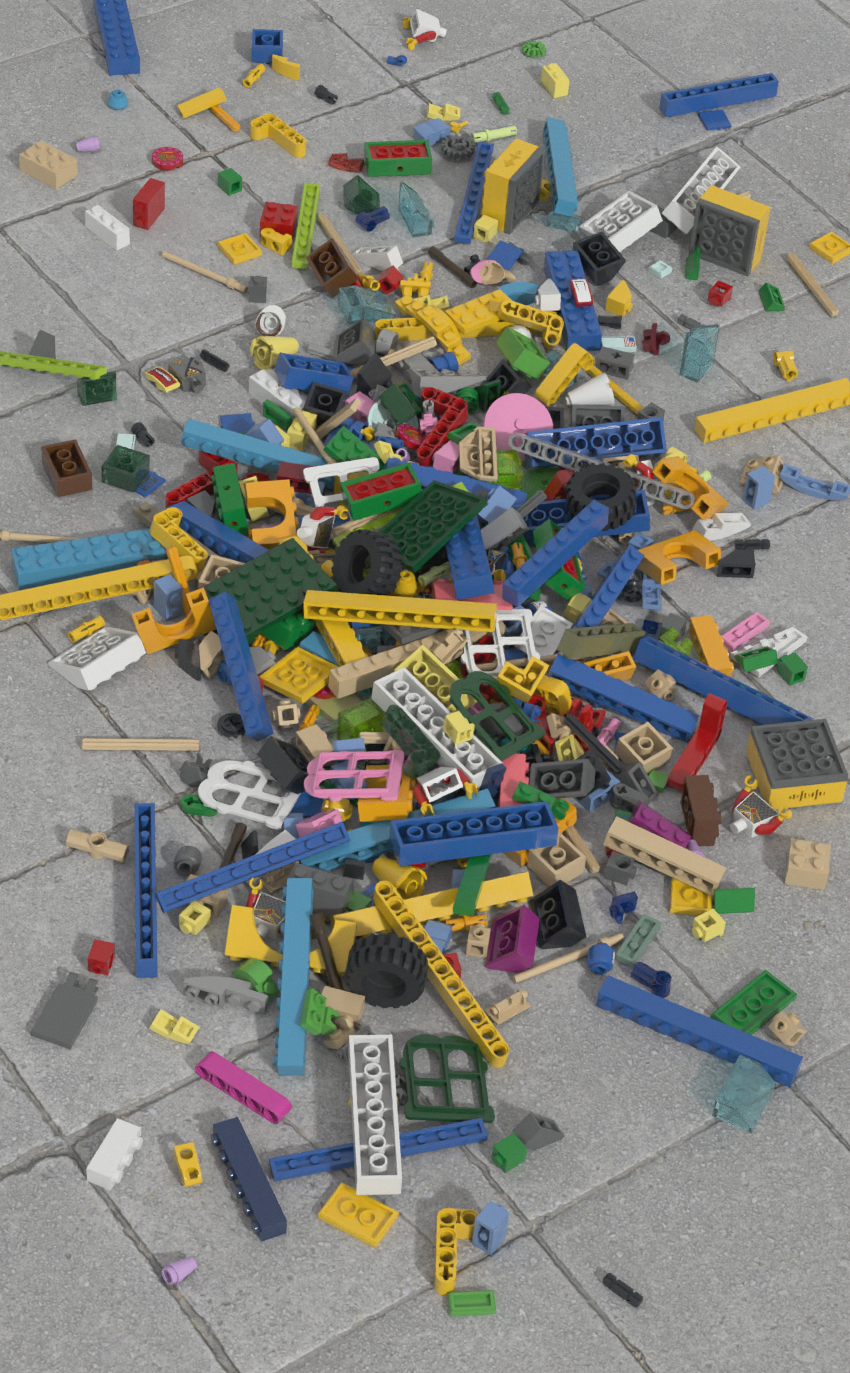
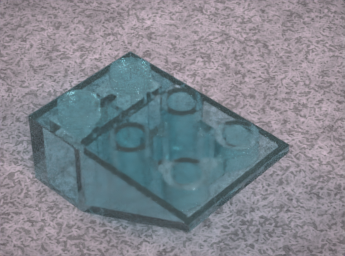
(364, 303)

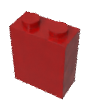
(148, 203)

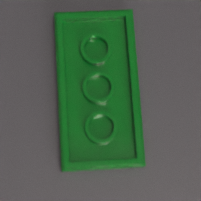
(755, 1004)

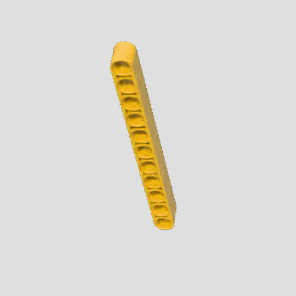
(412, 329)
(89, 588)
(443, 981)

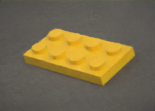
(477, 312)

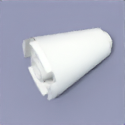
(592, 393)

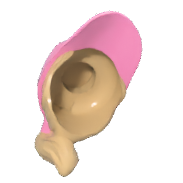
(490, 273)

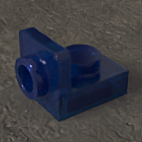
(623, 904)

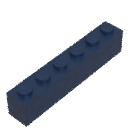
(249, 1179)

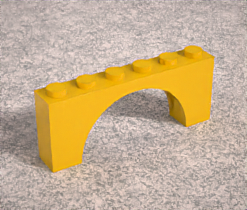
(246, 942)

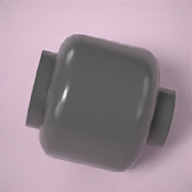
(187, 860)

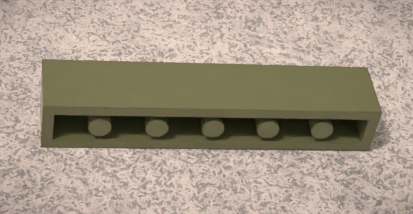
(600, 640)

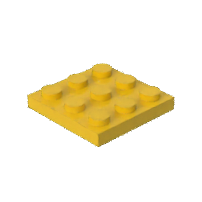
(298, 675)

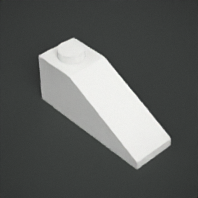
(379, 257)
(548, 296)

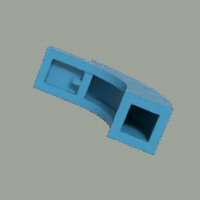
(521, 292)

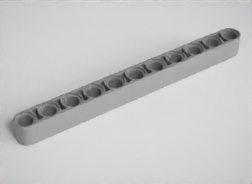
(575, 465)

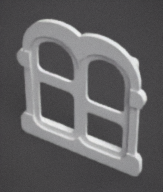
(337, 469)
(525, 617)
(215, 781)

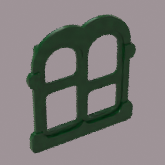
(470, 685)
(448, 1112)

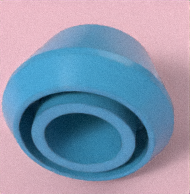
(117, 100)

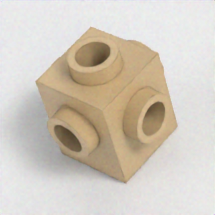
(662, 685)
(293, 714)
(787, 1028)

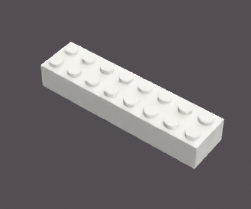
(715, 171)
(429, 715)
(374, 1115)

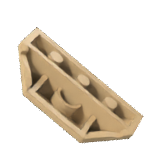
(479, 454)

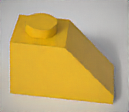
(619, 300)

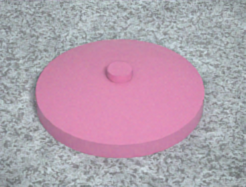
(514, 415)

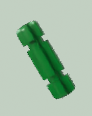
(500, 102)

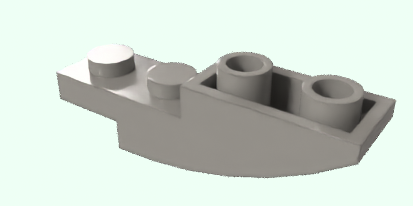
(218, 990)

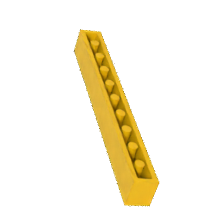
(773, 410)
(400, 611)
(337, 634)
(441, 903)

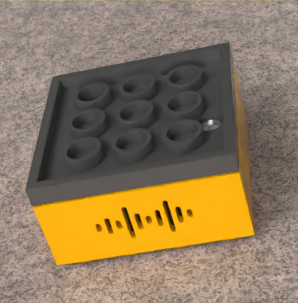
(513, 184)
(729, 230)
(797, 763)

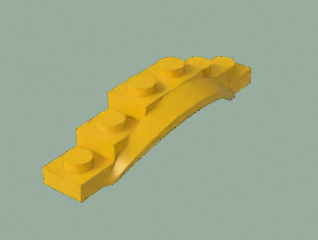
(438, 323)

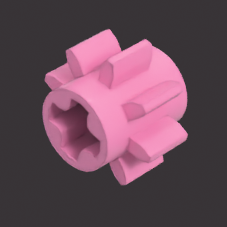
(428, 423)

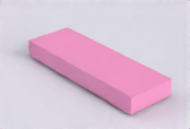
(745, 631)

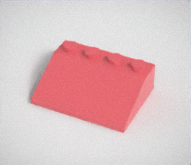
(445, 591)

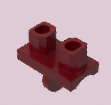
(654, 339)

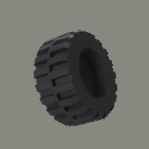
(607, 481)
(351, 558)
(386, 970)

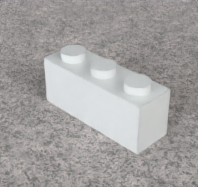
(107, 227)
(114, 1154)

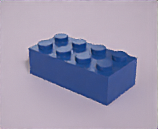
(302, 371)

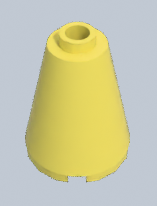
(267, 349)

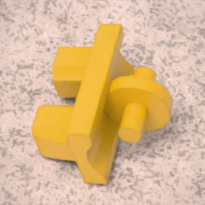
(415, 285)

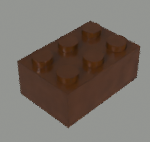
(332, 267)
(66, 468)
(700, 810)

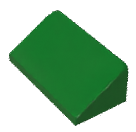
(693, 265)
(771, 298)
(757, 658)
(734, 900)

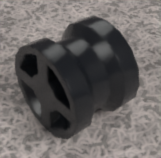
(632, 591)

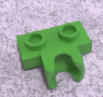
(315, 1016)

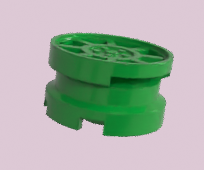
(471, 397)

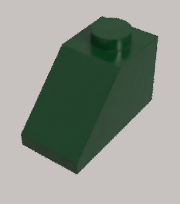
(488, 394)

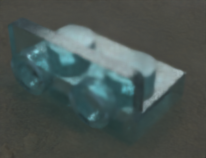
(564, 222)

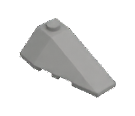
(445, 380)

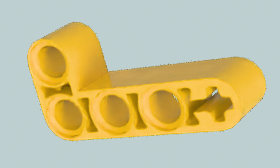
(276, 129)
(530, 321)
(563, 374)
(168, 533)
(556, 695)
(456, 1228)

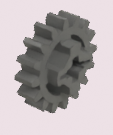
(458, 147)

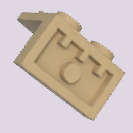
(772, 463)

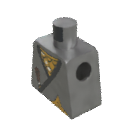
(189, 373)

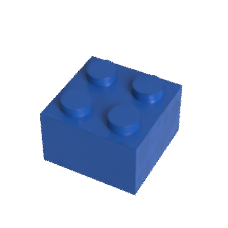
(265, 44)

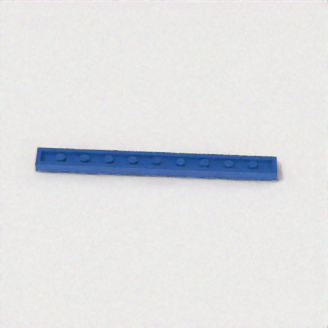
(473, 193)
(252, 867)
(410, 1144)

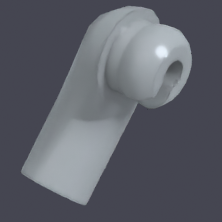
(427, 354)

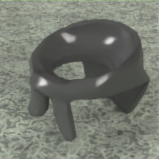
(191, 773)

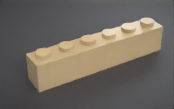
(664, 856)

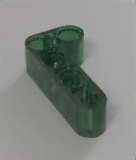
(419, 749)

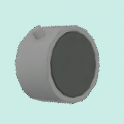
(386, 341)

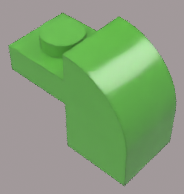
(258, 974)

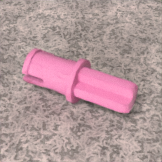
(607, 733)

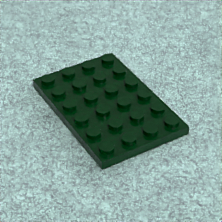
(431, 522)
(272, 585)

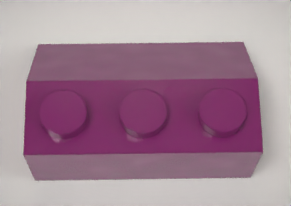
(654, 822)
(513, 940)

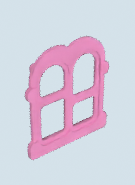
(317, 774)

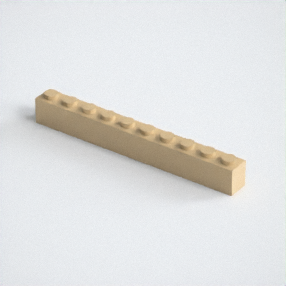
(362, 673)

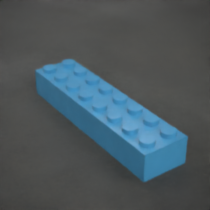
(83, 557)

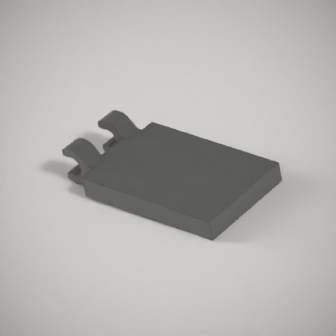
(66, 1012)

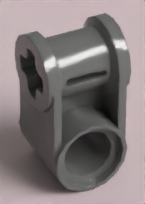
(628, 799)

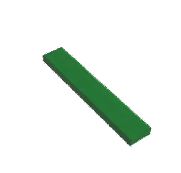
(471, 885)

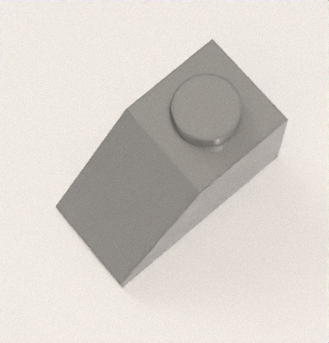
(262, 659)

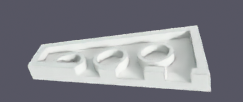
(783, 642)

